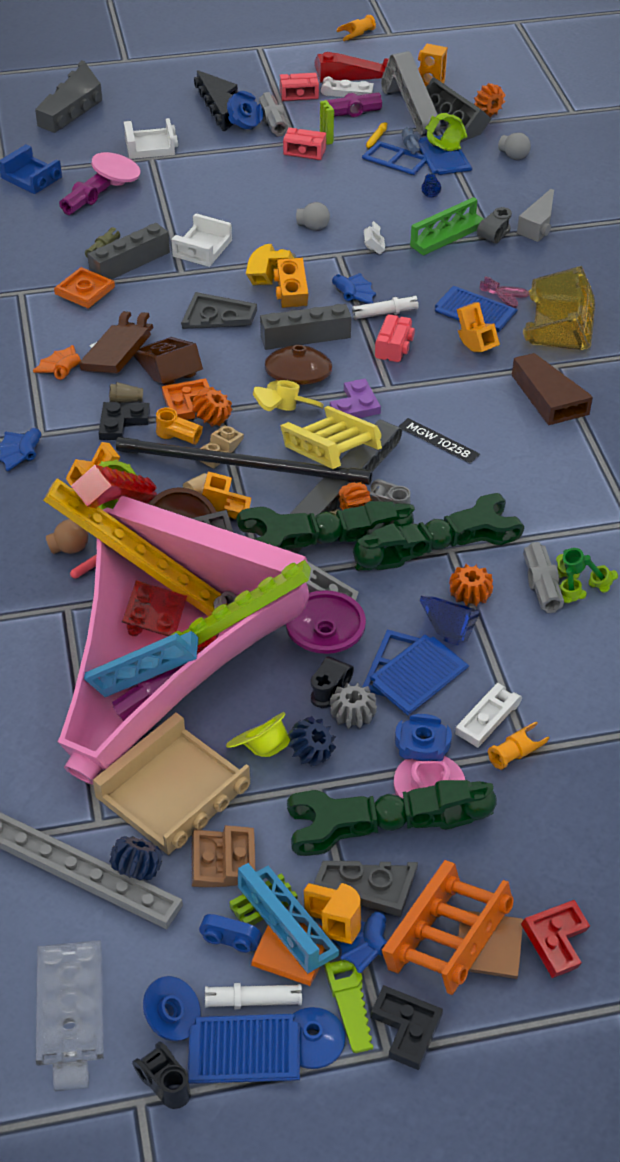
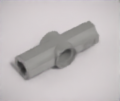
(273, 114)
(543, 577)

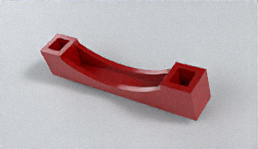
(106, 484)

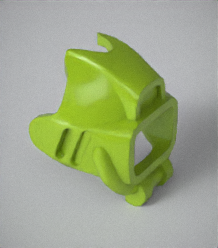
(453, 134)

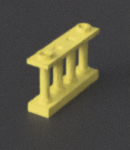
(331, 437)

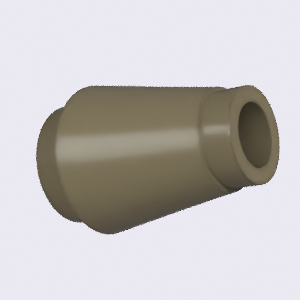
(125, 393)

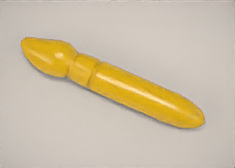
(377, 134)

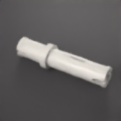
(386, 307)
(253, 995)

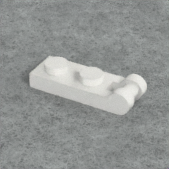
(341, 88)
(487, 715)

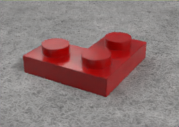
(550, 936)

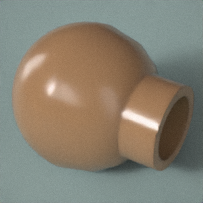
(67, 538)

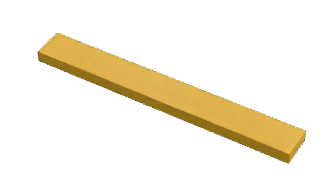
(132, 547)

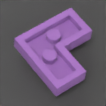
(360, 400)

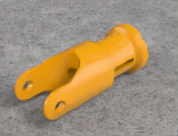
(358, 27)
(514, 747)

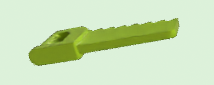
(350, 1004)

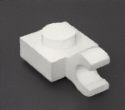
(373, 239)

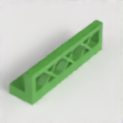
(446, 231)

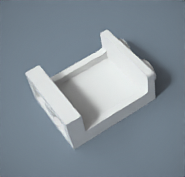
(150, 142)
(203, 241)

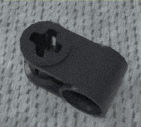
(326, 680)
(162, 1070)

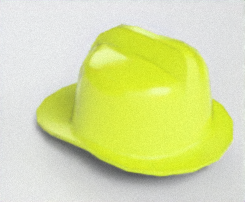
(264, 739)

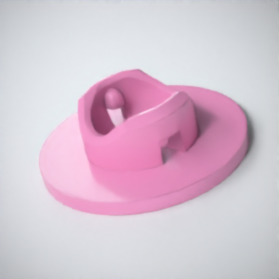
(115, 167)
(419, 774)

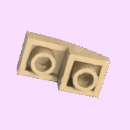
(223, 440)

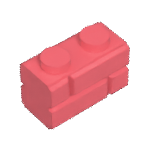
(299, 86)
(304, 143)
(394, 338)

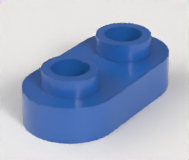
(230, 932)

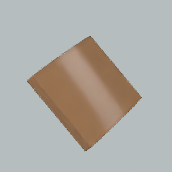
(220, 854)
(501, 951)

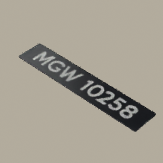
(439, 440)

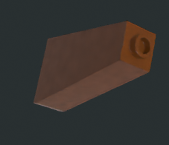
(550, 390)

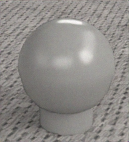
(515, 145)
(313, 216)

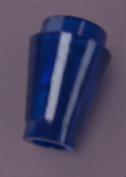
(431, 186)

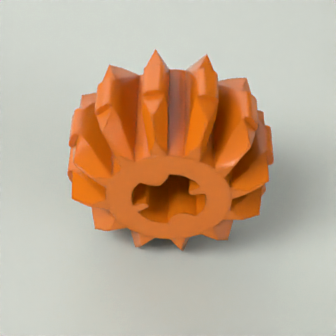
(490, 99)
(212, 406)
(353, 495)
(471, 585)

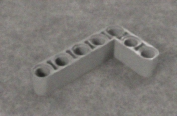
(403, 76)

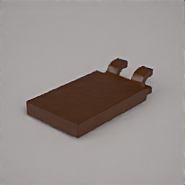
(117, 345)

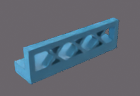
(143, 663)
(285, 922)

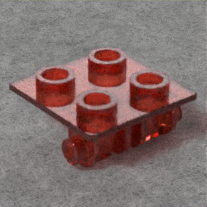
(153, 610)

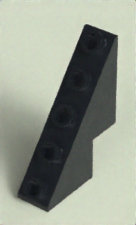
(216, 96)

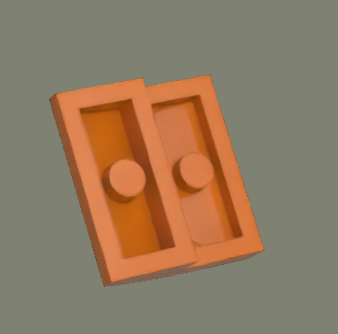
(276, 958)

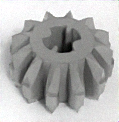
(353, 705)

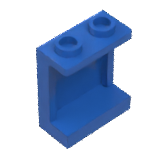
(28, 172)

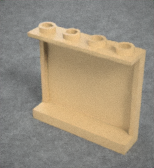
(170, 785)

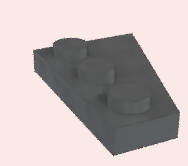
(217, 311)
(379, 886)

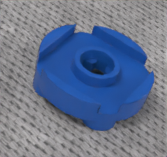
(239, 116)
(413, 747)

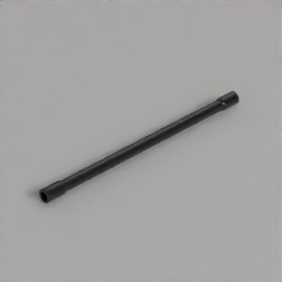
(348, 474)

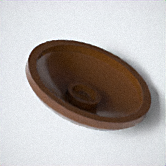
(298, 364)
(183, 502)

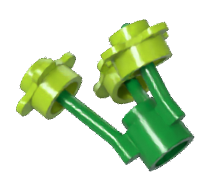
(571, 565)

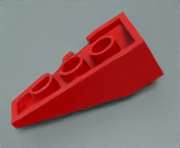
(346, 67)

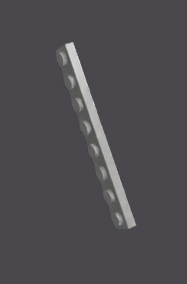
(88, 872)

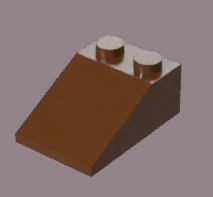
(169, 360)

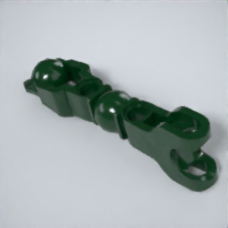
(461, 528)
(304, 529)
(442, 805)

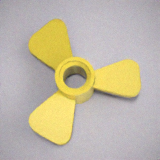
(281, 395)

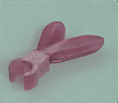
(506, 293)

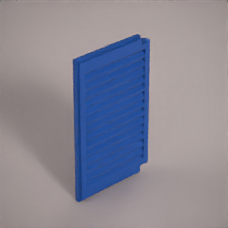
(443, 161)
(492, 311)
(418, 673)
(244, 1049)

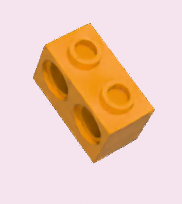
(434, 66)
(291, 277)

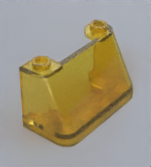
(563, 310)

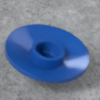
(180, 1003)
(326, 1046)

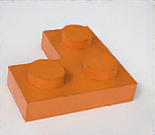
(181, 396)

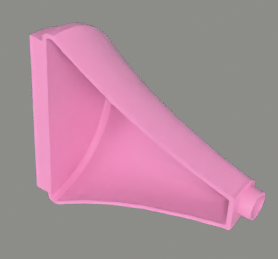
(220, 558)

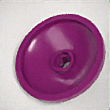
(328, 623)

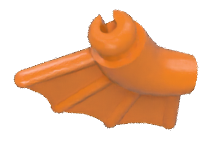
(59, 363)

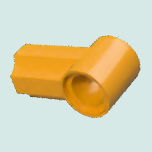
(171, 426)

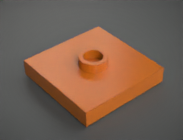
(84, 287)

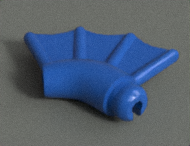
(354, 288)
(18, 447)
(367, 943)

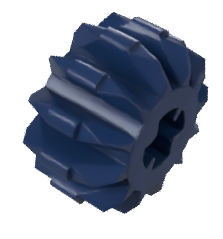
(311, 741)
(136, 858)

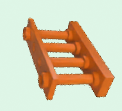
(432, 904)

